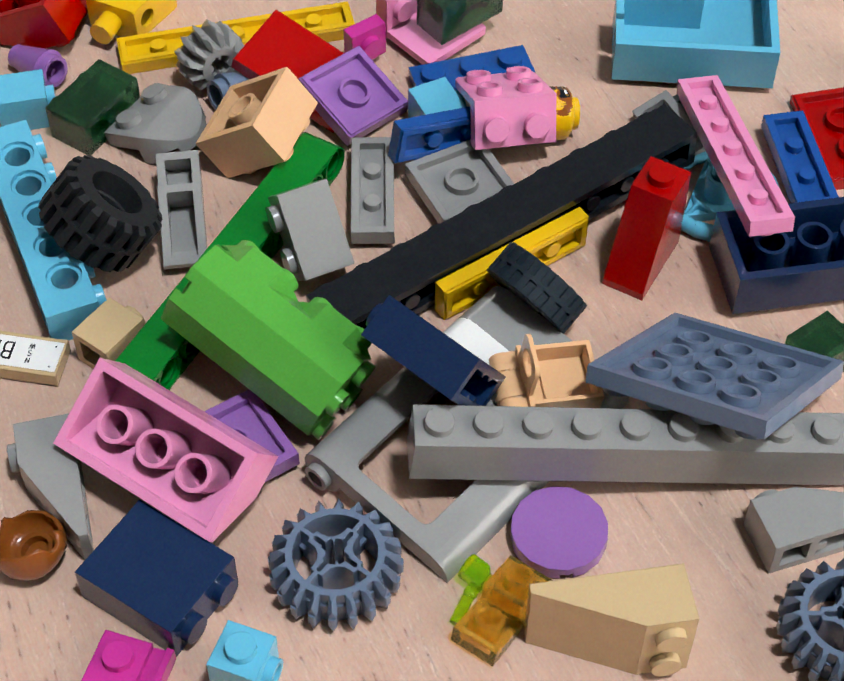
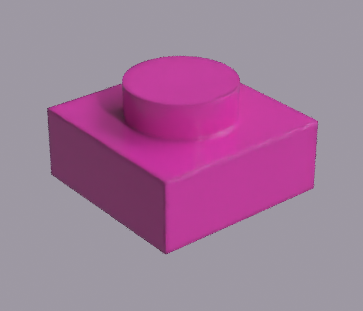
(368, 34)

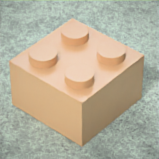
(257, 123)

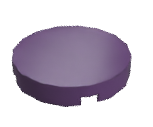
(559, 531)

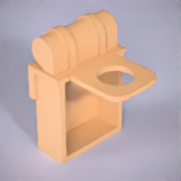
(546, 375)

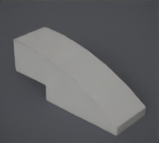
(181, 208)

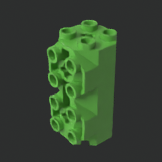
(286, 351)

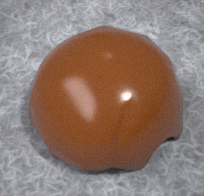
(31, 544)

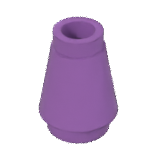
(34, 58)

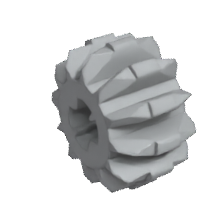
(207, 52)

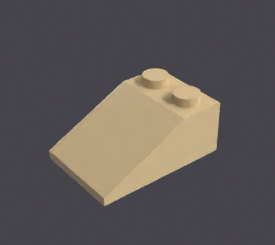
(617, 619)

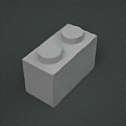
(309, 230)

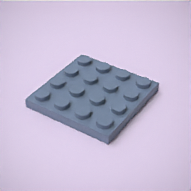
(715, 375)

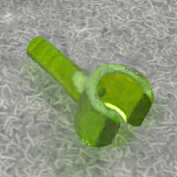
(475, 574)

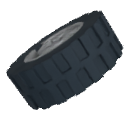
(537, 286)

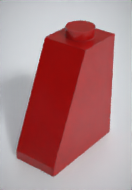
(648, 227)

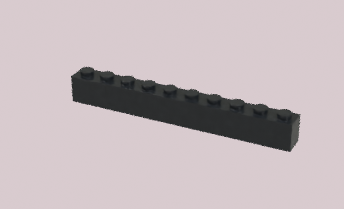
(586, 178)

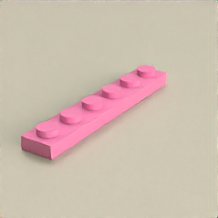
(735, 157)

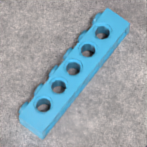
(56, 277)

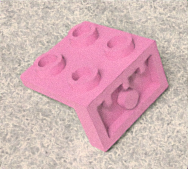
(403, 31)

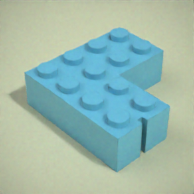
(696, 40)

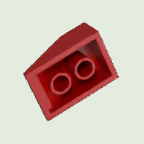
(40, 22)

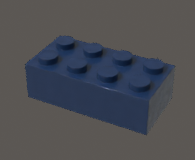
(785, 266)

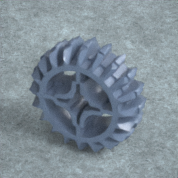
(338, 582)
(815, 636)

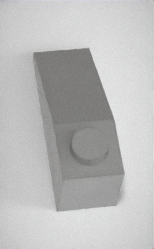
(53, 477)
(795, 526)

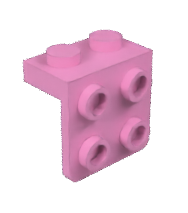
(509, 108)

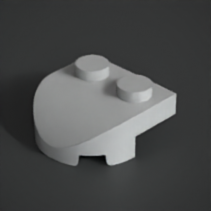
(159, 122)

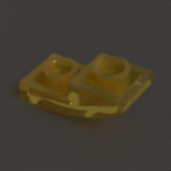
(499, 612)

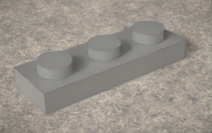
(372, 191)

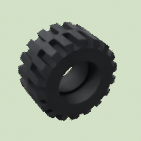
(100, 213)

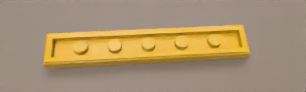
(157, 49)

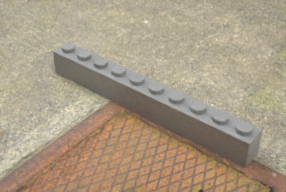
(617, 447)

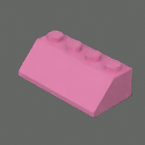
(164, 449)

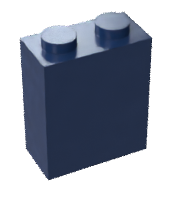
(431, 354)
(158, 577)

